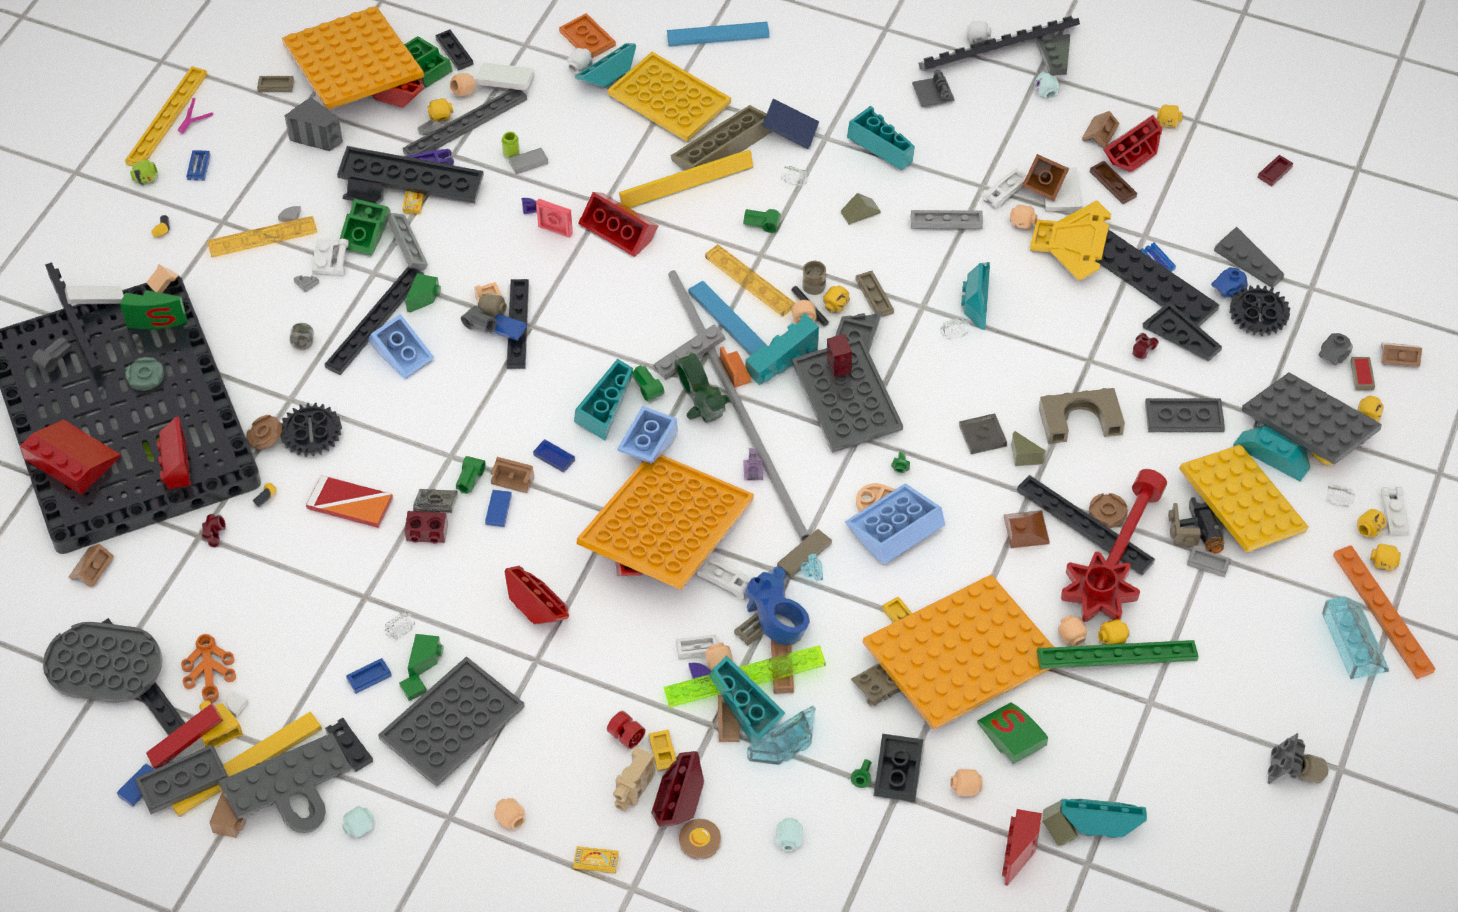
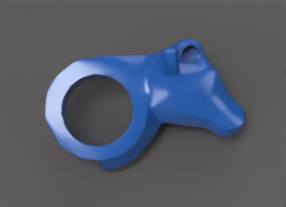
(767, 596)

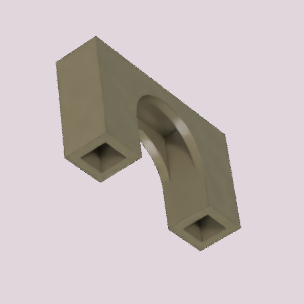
(1100, 402)

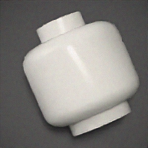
(978, 31)
(579, 60)

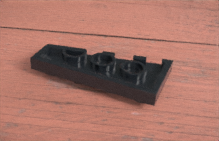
(1182, 331)

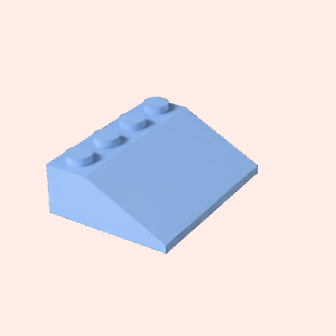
(896, 523)

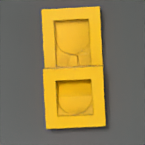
(662, 749)

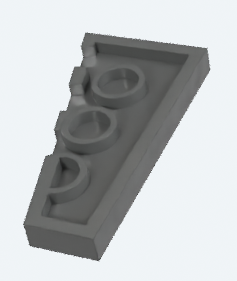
(1055, 52)
(1246, 255)

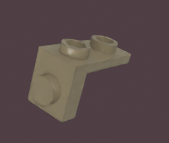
(1182, 536)

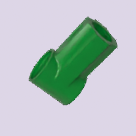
(767, 220)
(649, 387)
(471, 470)

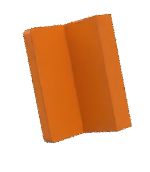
(735, 367)

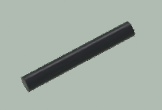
(801, 296)

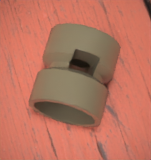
(814, 277)

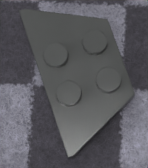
(860, 326)

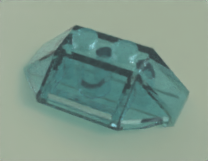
(785, 740)

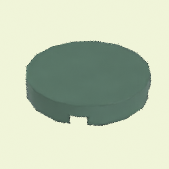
(144, 374)

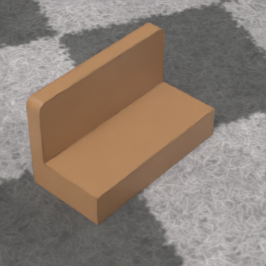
(1101, 128)
(1401, 354)
(92, 565)
(727, 723)

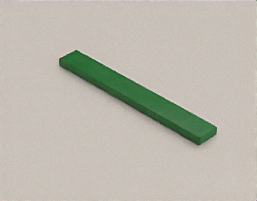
(1117, 654)

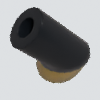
(162, 228)
(269, 491)

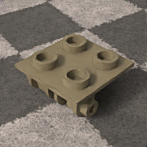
(875, 684)

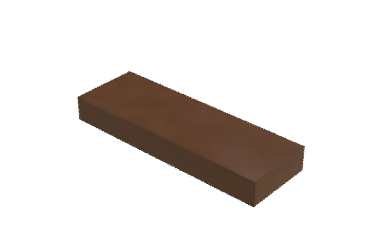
(1113, 182)

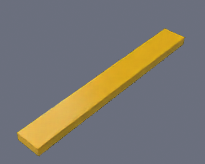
(167, 115)
(686, 179)
(262, 751)

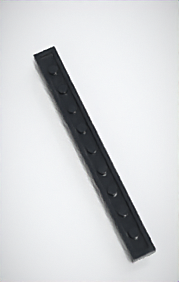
(992, 43)

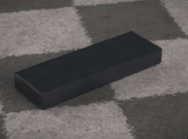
(454, 49)

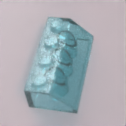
(1354, 637)

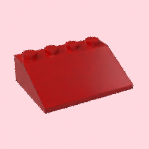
(68, 455)

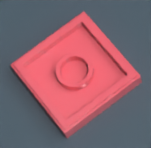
(554, 218)

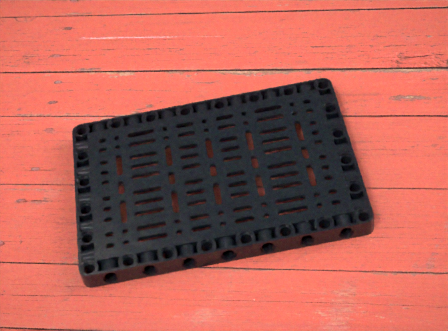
(155, 502)

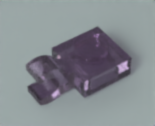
(753, 468)

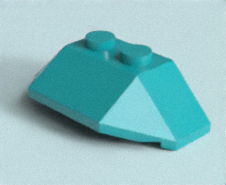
(609, 67)
(976, 294)
(1275, 451)
(1103, 817)

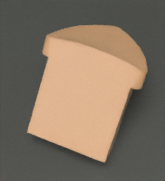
(161, 278)
(489, 288)

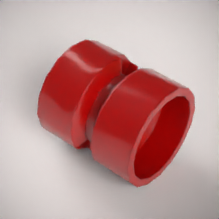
(626, 729)

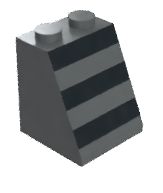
(313, 126)

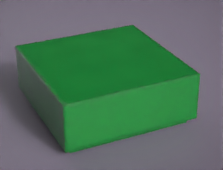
(412, 687)

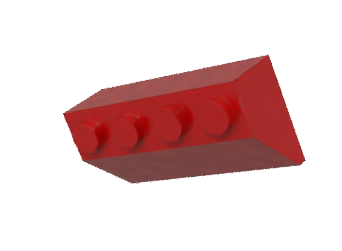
(617, 223)

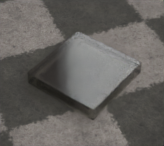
(982, 433)
(435, 500)

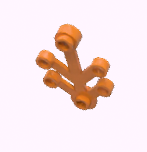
(207, 665)

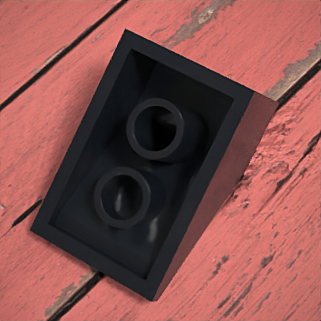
(899, 767)

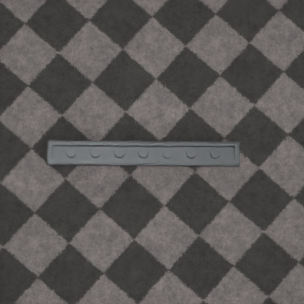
(466, 122)

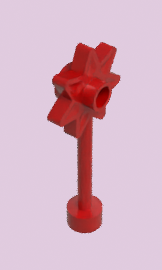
(1103, 583)

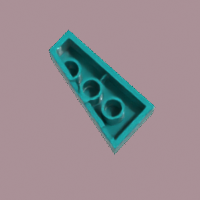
(880, 138)
(778, 356)
(746, 700)

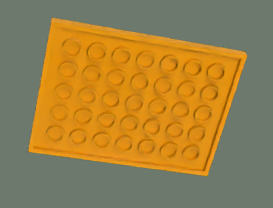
(352, 57)
(665, 520)
(960, 651)

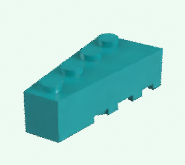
(602, 403)

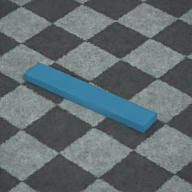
(717, 33)
(726, 317)

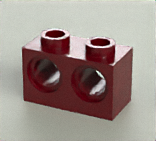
(426, 527)

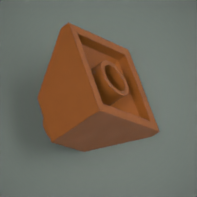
(1045, 177)
(1026, 529)

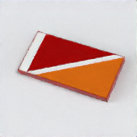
(349, 501)

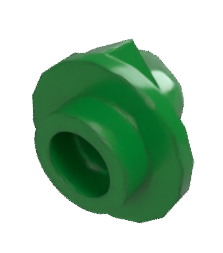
(900, 464)
(861, 777)

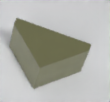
(859, 208)
(1025, 451)
(1058, 824)

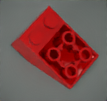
(1021, 842)

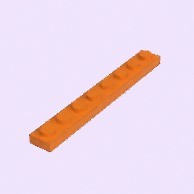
(1384, 612)

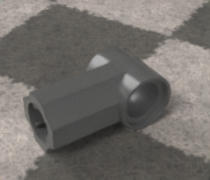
(476, 318)
(49, 358)

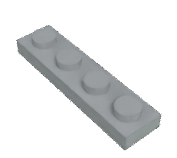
(947, 219)
(407, 241)
(699, 345)

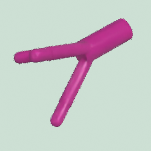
(188, 120)

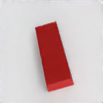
(184, 736)

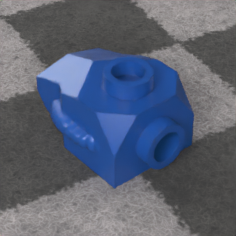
(1230, 282)

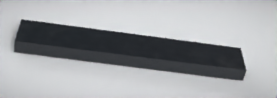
(519, 311)

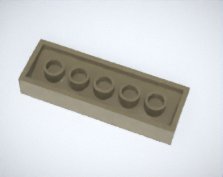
(724, 140)

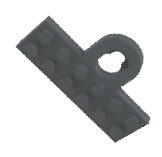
(286, 776)

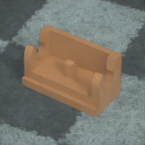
(512, 475)

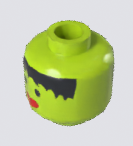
(144, 172)

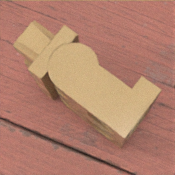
(634, 779)

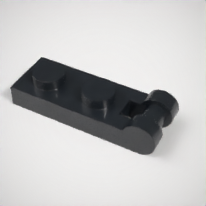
(350, 745)

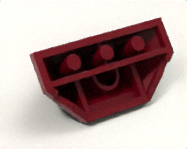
(679, 791)

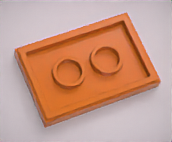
(588, 35)

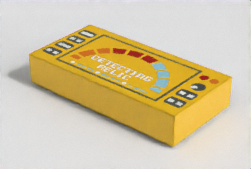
(413, 202)
(596, 859)

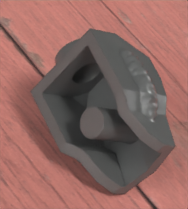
(1336, 348)

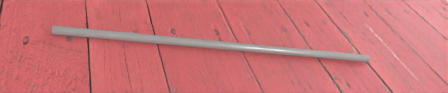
(741, 411)

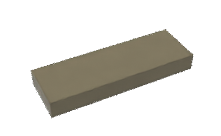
(874, 293)
(814, 543)

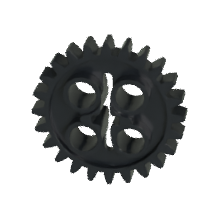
(1246, 311)
(325, 429)

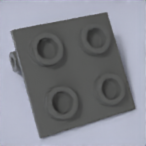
(933, 90)
(1287, 758)

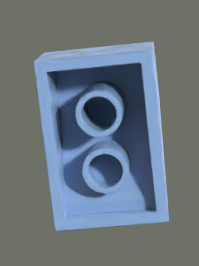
(400, 346)
(649, 435)

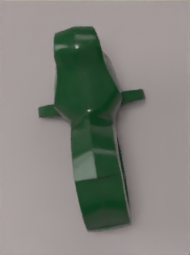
(706, 398)

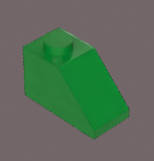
(422, 292)
(424, 653)

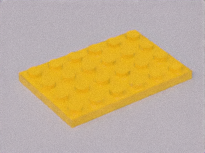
(669, 96)
(1243, 498)

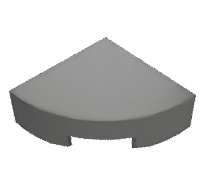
(429, 126)
(290, 213)
(306, 282)

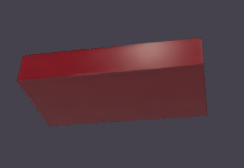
(1275, 170)

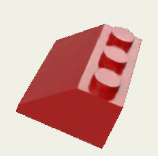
(173, 455)

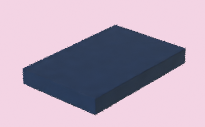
(790, 123)

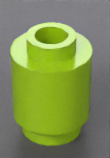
(510, 144)

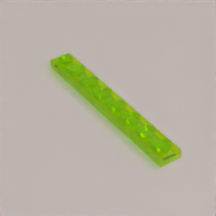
(758, 672)

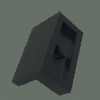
(364, 190)

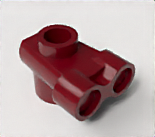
(1143, 345)
(211, 529)

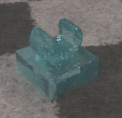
(813, 568)

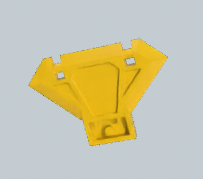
(1075, 239)

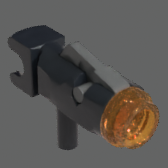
(1210, 525)

